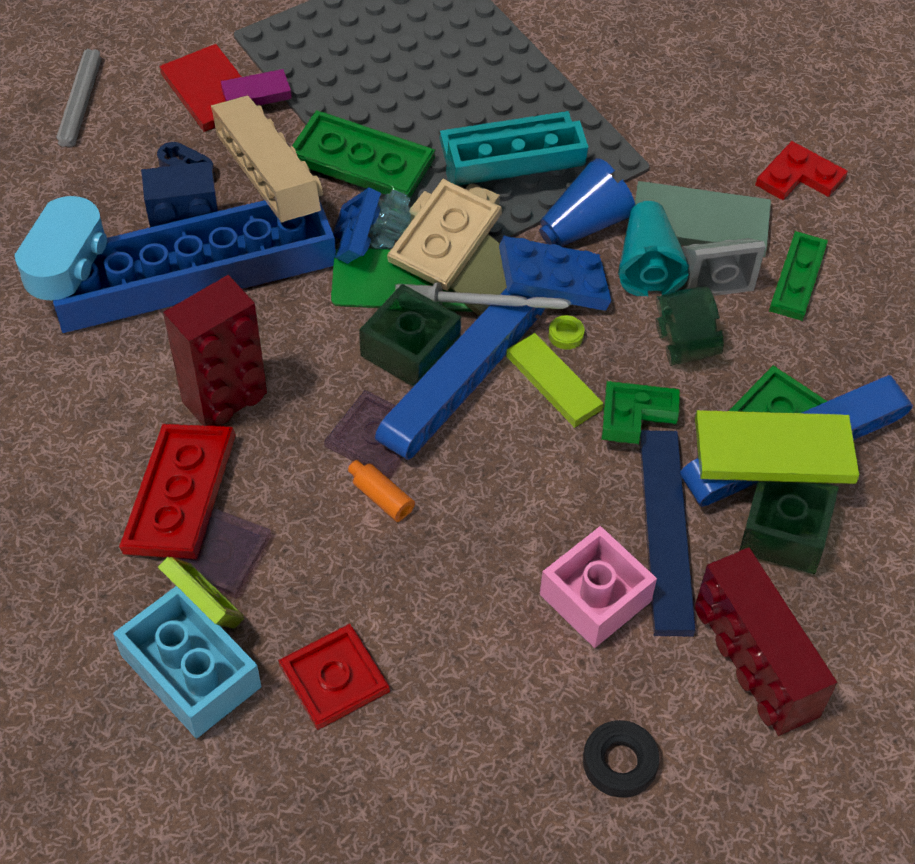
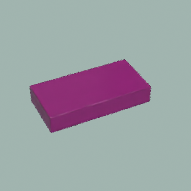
(261, 87)

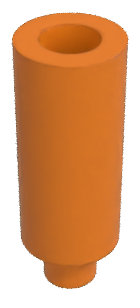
(381, 490)

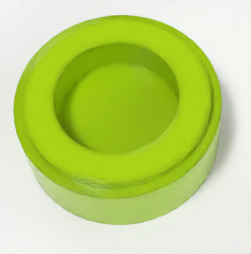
(566, 332)

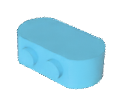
(61, 248)

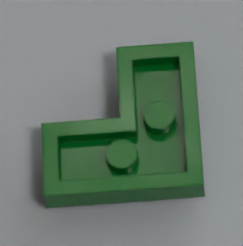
(630, 403)

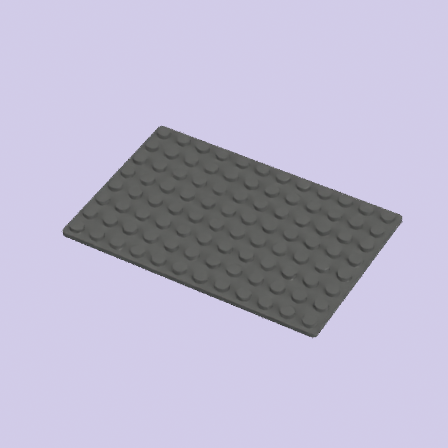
(428, 71)

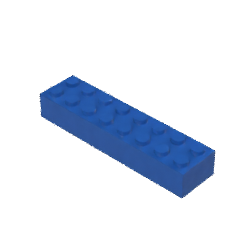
(180, 258)

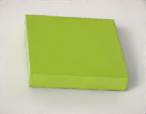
(201, 592)

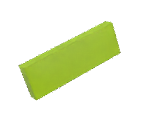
(554, 380)

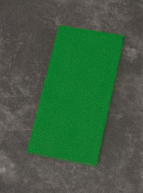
(362, 154)

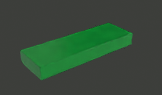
(798, 276)

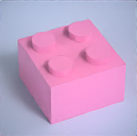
(597, 586)

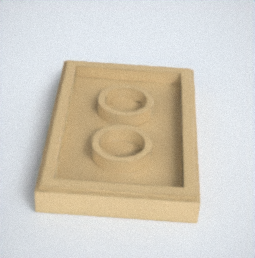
(444, 234)

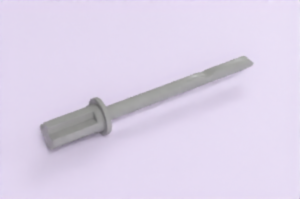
(436, 294)

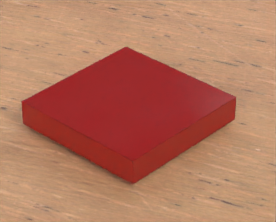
(333, 676)

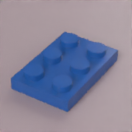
(554, 272)

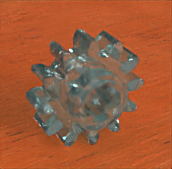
(392, 220)

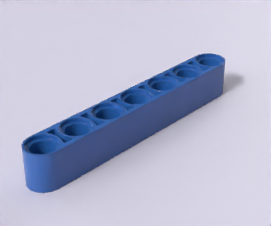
(454, 377)
(867, 406)

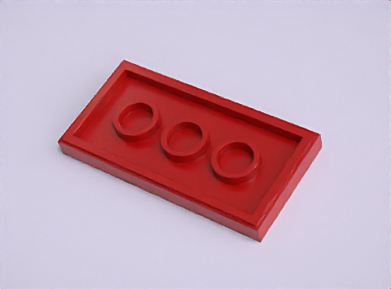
(178, 491)

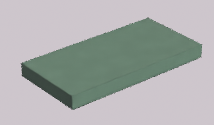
(709, 215)

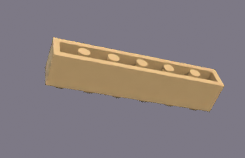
(267, 159)

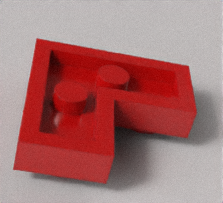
(799, 165)

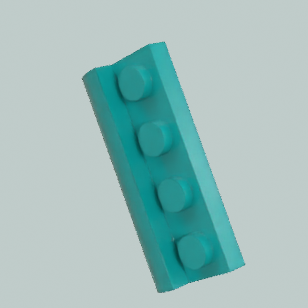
(513, 148)

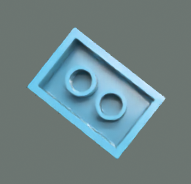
(188, 661)

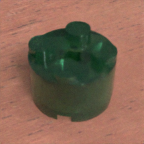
(689, 325)

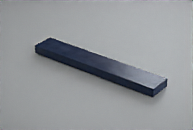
(666, 534)

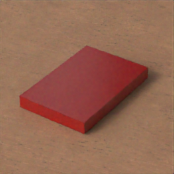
(198, 81)

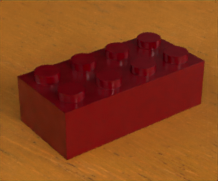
(216, 351)
(764, 642)

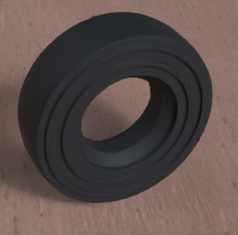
(621, 733)

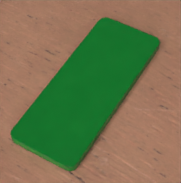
(372, 281)

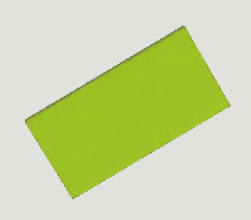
(776, 447)

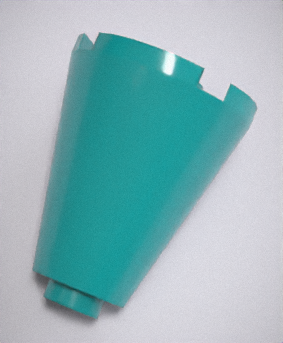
(651, 253)

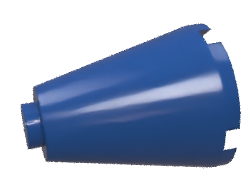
(587, 206)

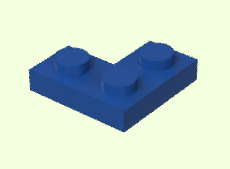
(354, 224)

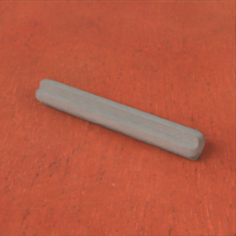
(78, 98)

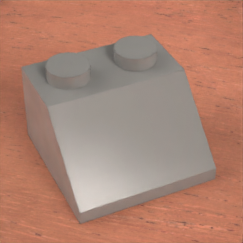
(724, 265)

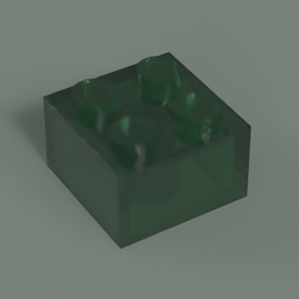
(408, 334)
(790, 523)

